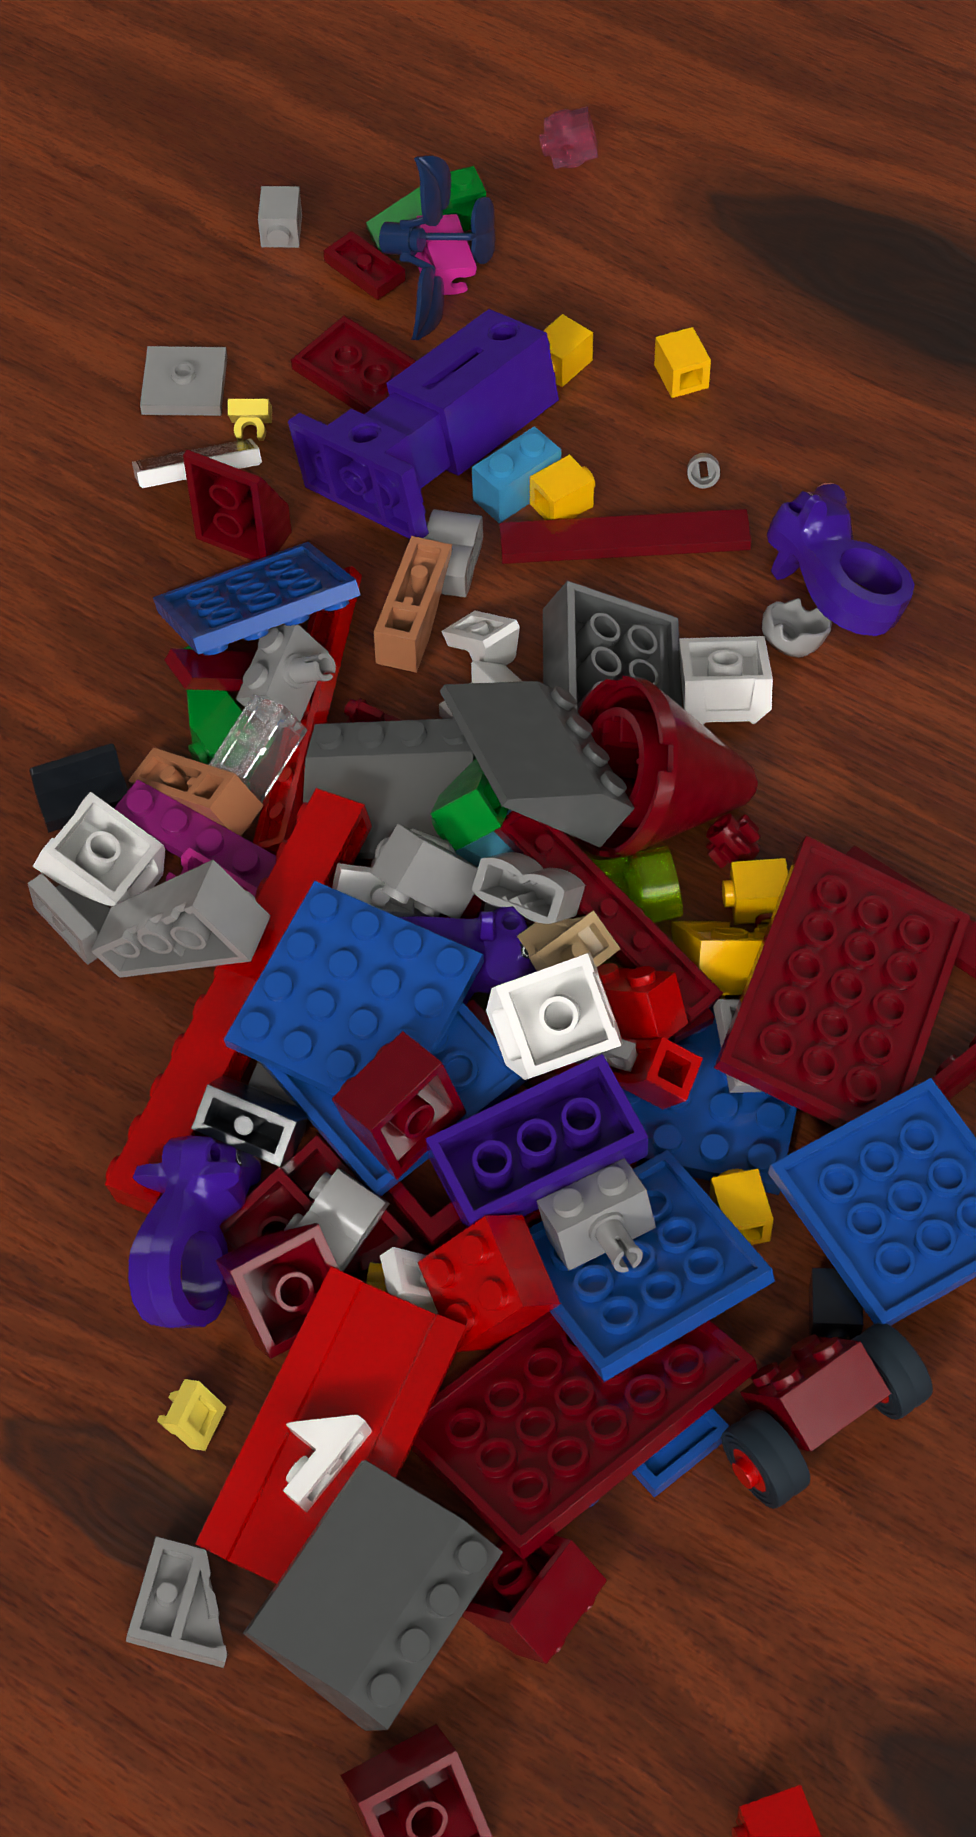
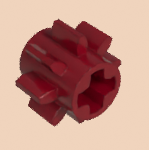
(732, 840)

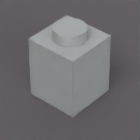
(280, 216)

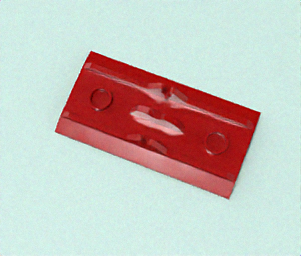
(351, 1357)

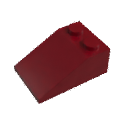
(235, 508)

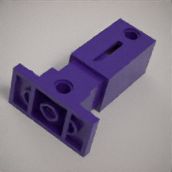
(436, 419)

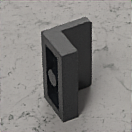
(67, 781)

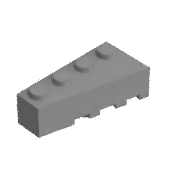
(182, 925)

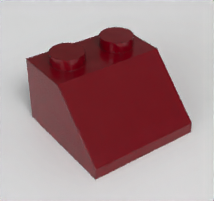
(399, 1103)
(277, 1283)
(537, 1599)
(416, 1791)

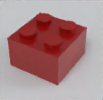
(490, 1281)

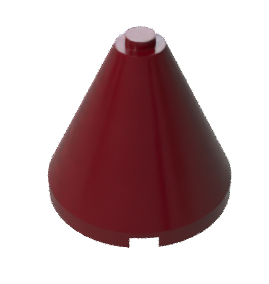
(667, 759)

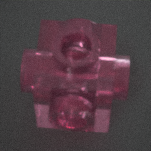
(569, 138)

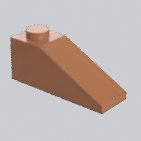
(411, 605)
(201, 787)

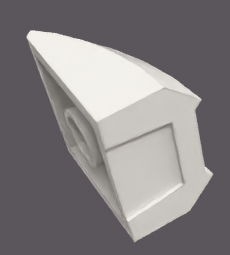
(726, 678)
(102, 855)
(553, 1017)

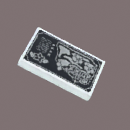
(172, 469)

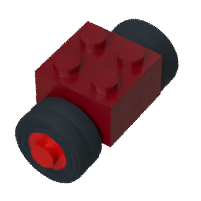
(815, 1397)

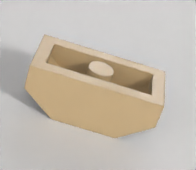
(568, 939)

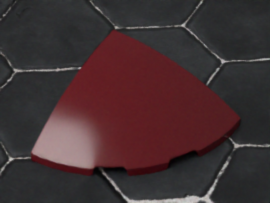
(287, 1193)

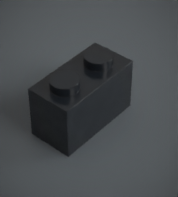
(250, 1120)

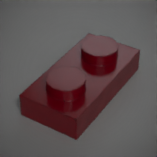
(364, 265)

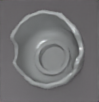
(794, 629)

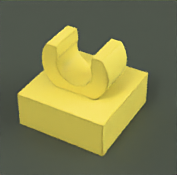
(250, 412)
(193, 1414)

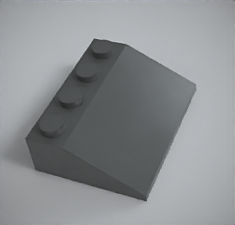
(605, 637)
(541, 756)
(389, 768)
(373, 1596)

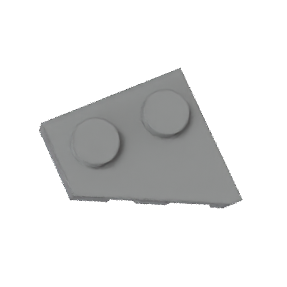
(178, 1606)

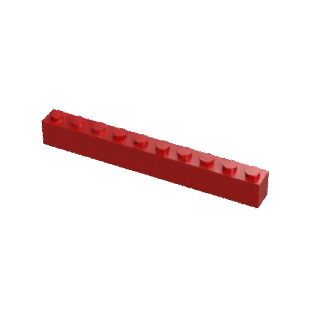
(325, 834)

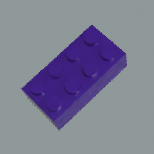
(537, 1143)

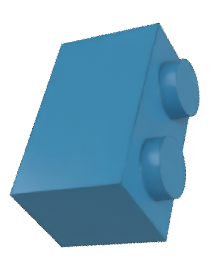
(503, 478)

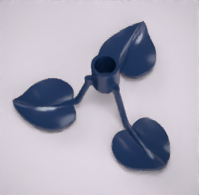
(408, 239)

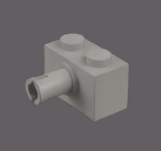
(287, 669)
(425, 872)
(599, 1217)

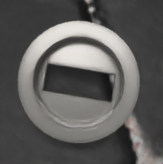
(693, 470)

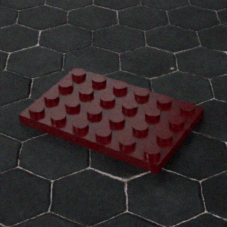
(842, 988)
(543, 1437)

